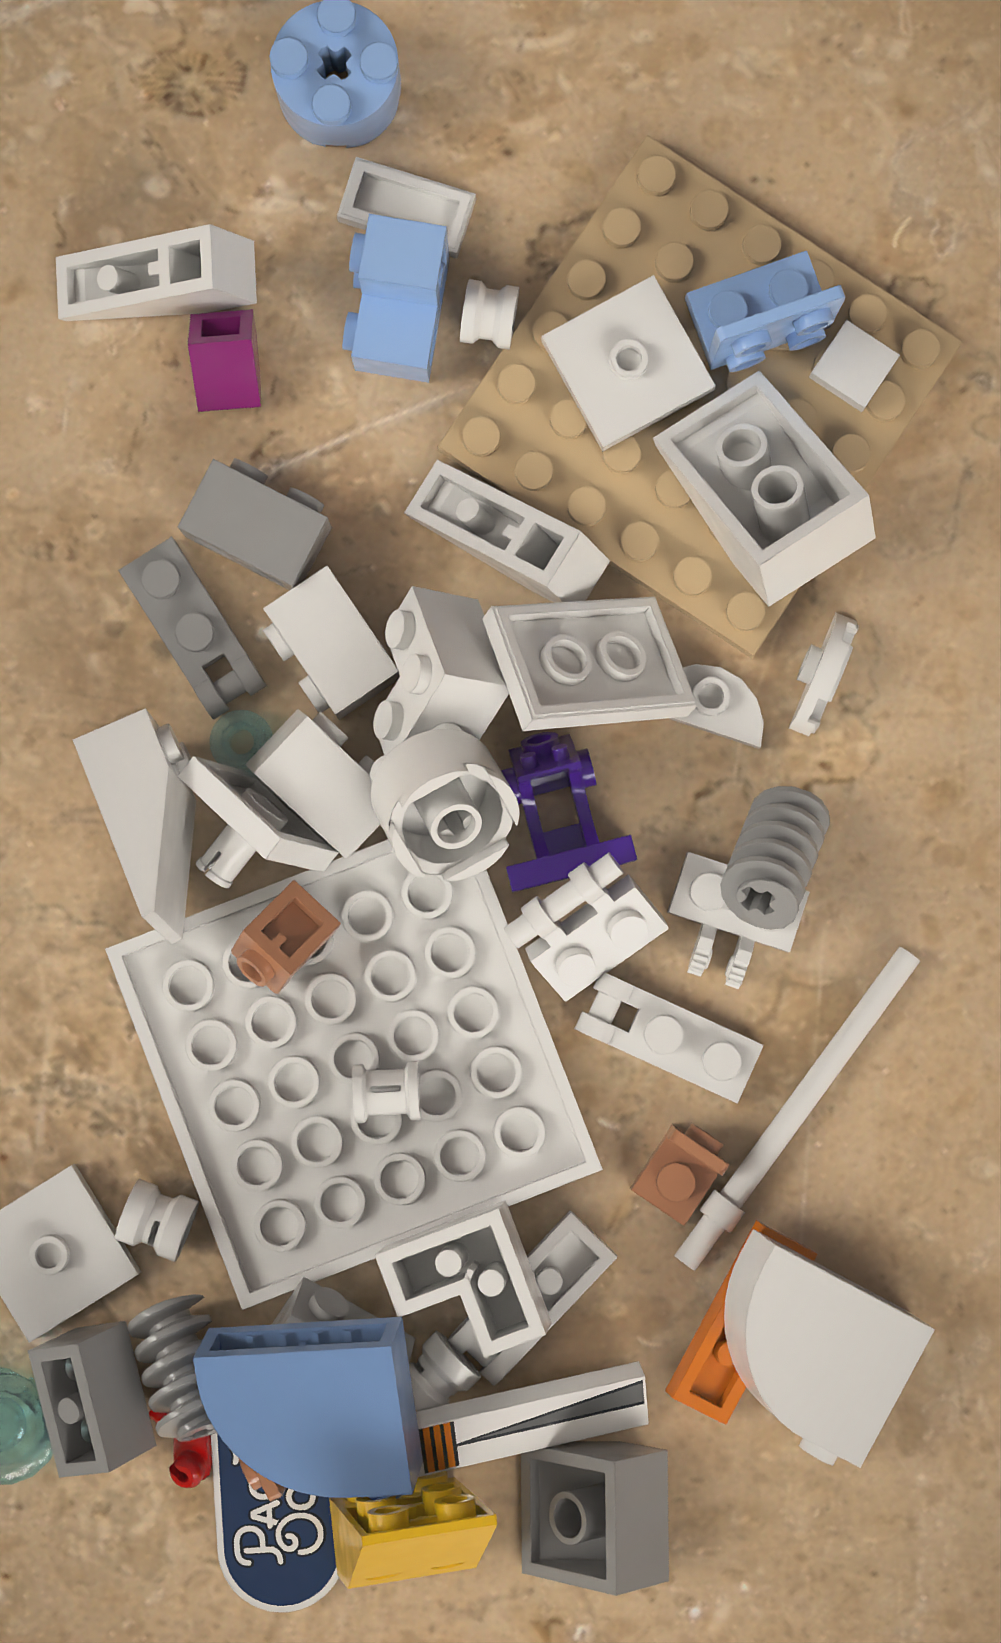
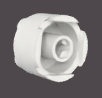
(443, 803)

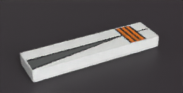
(532, 1418)

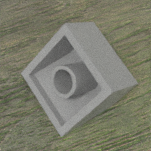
(596, 1515)

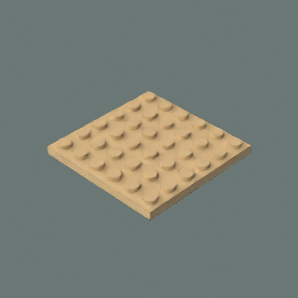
(536, 446)

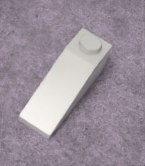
(158, 276)
(508, 535)

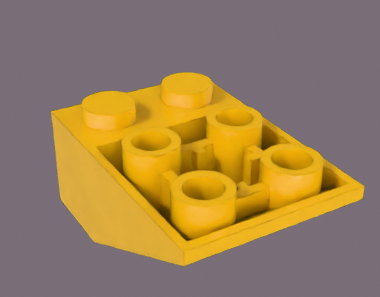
(410, 1536)

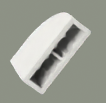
(818, 1348)

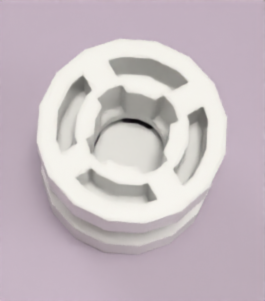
(156, 1220)
(440, 1373)

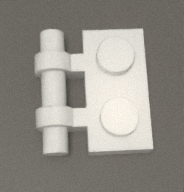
(594, 937)

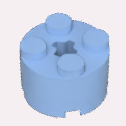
(338, 39)

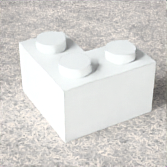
(442, 666)
(480, 1262)

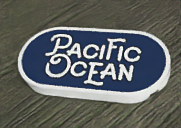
(271, 1551)

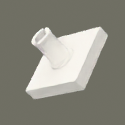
(254, 821)

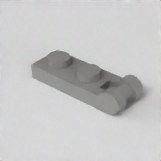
(191, 625)

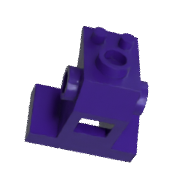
(547, 765)

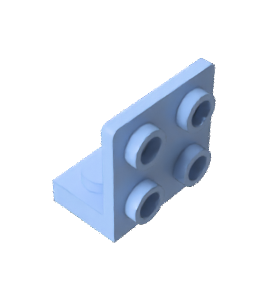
(762, 311)

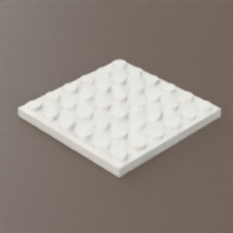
(267, 1077)

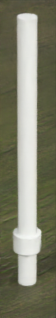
(723, 1208)

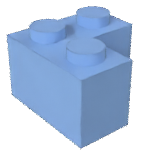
(402, 286)

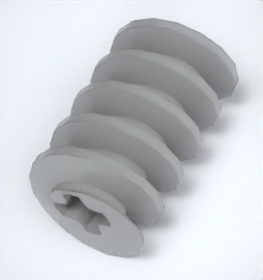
(775, 856)
(171, 1346)

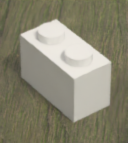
(330, 643)
(319, 780)

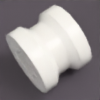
(489, 314)

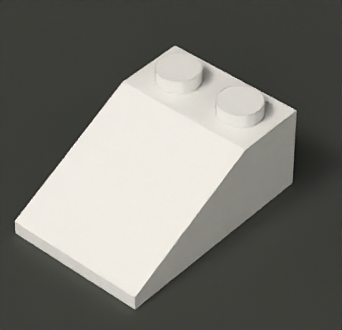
(767, 487)
(146, 812)

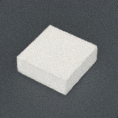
(854, 366)

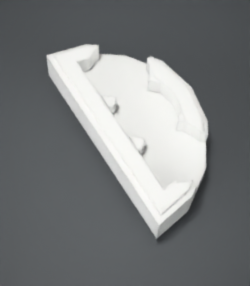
(822, 673)
(723, 705)

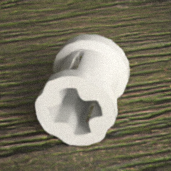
(388, 1102)

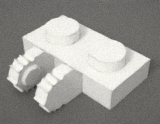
(700, 900)

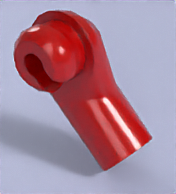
(191, 1458)

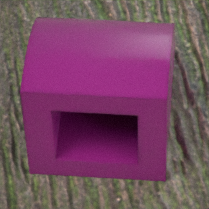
(224, 360)

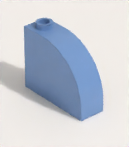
(316, 1404)

